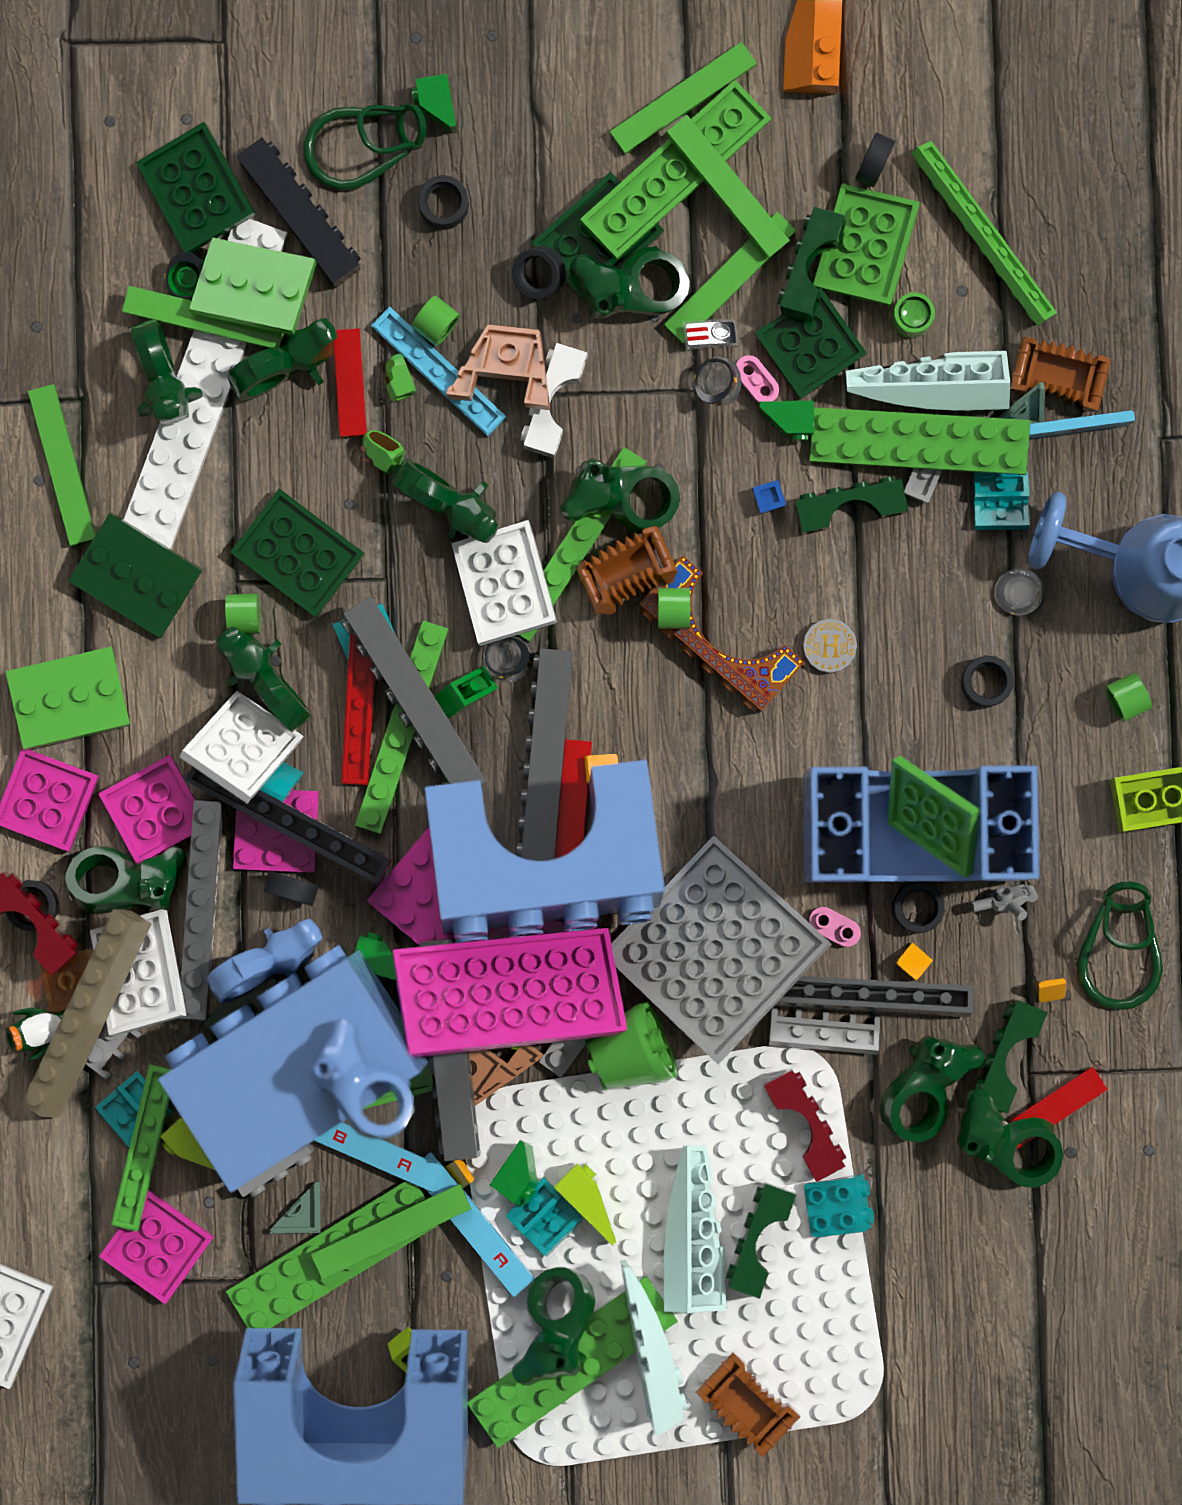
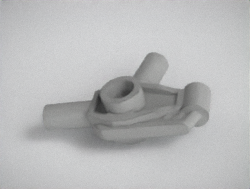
(1007, 900)

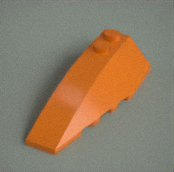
(813, 47)

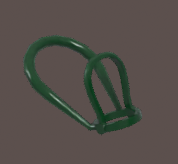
(359, 112)
(1151, 941)

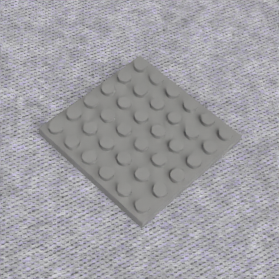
(718, 950)

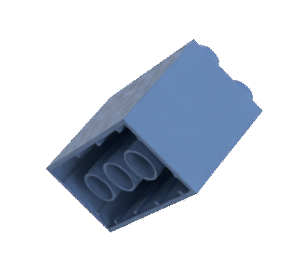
(253, 1088)

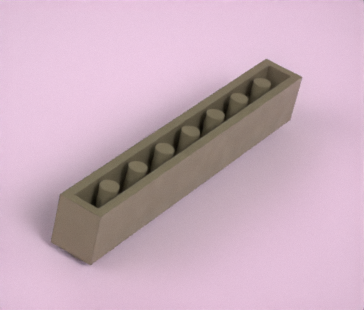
(86, 1013)

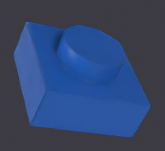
(769, 497)

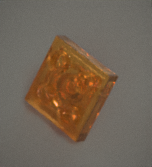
(61, 986)

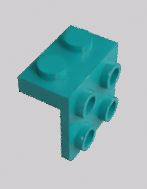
(838, 1206)

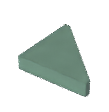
(1029, 406)
(303, 1215)

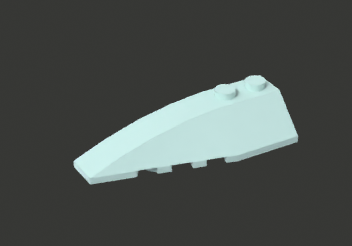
(951, 383)
(692, 1246)
(654, 1358)

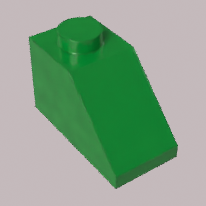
(435, 100)
(790, 417)
(465, 692)
(377, 954)
(517, 1175)

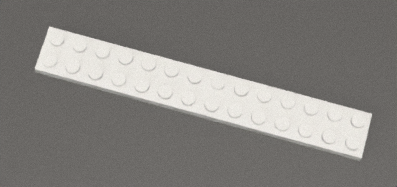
(182, 447)

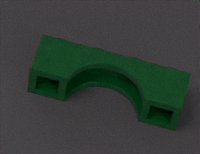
(822, 233)
(885, 499)
(1021, 1023)
(771, 1206)

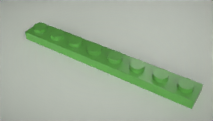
(984, 233)
(579, 542)
(398, 737)

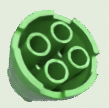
(634, 1055)

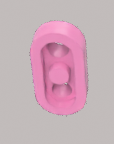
(757, 380)
(835, 926)

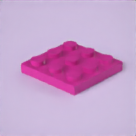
(46, 799)
(151, 809)
(267, 849)
(160, 1251)

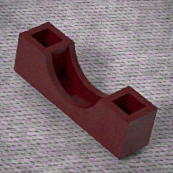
(52, 947)
(788, 1093)

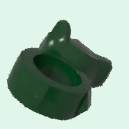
(617, 290)
(273, 366)
(165, 394)
(610, 487)
(465, 511)
(253, 664)
(139, 884)
(935, 1067)
(994, 1140)
(555, 1348)

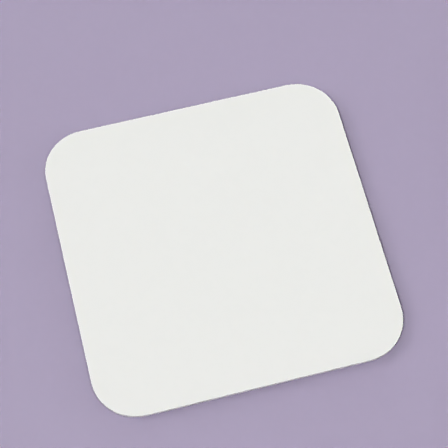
(816, 1318)

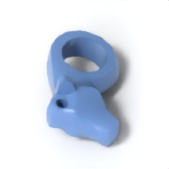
(282, 954)
(345, 1075)

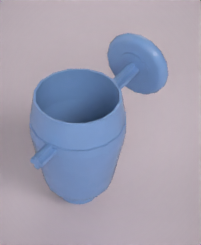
(1144, 562)

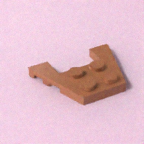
(509, 355)
(492, 1072)

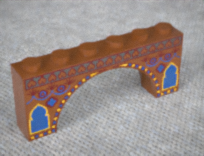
(753, 679)

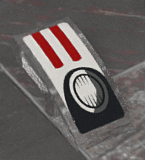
(710, 334)

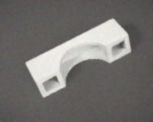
(564, 368)

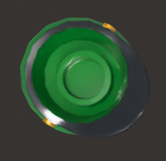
(183, 275)

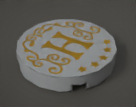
(830, 645)

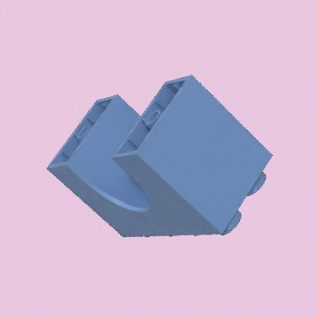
(851, 838)
(607, 874)
(319, 1452)

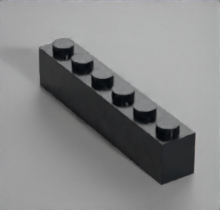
(299, 212)

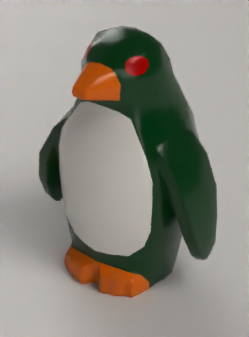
(33, 1031)

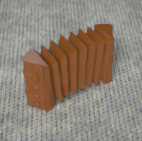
(1062, 371)
(625, 569)
(747, 1406)

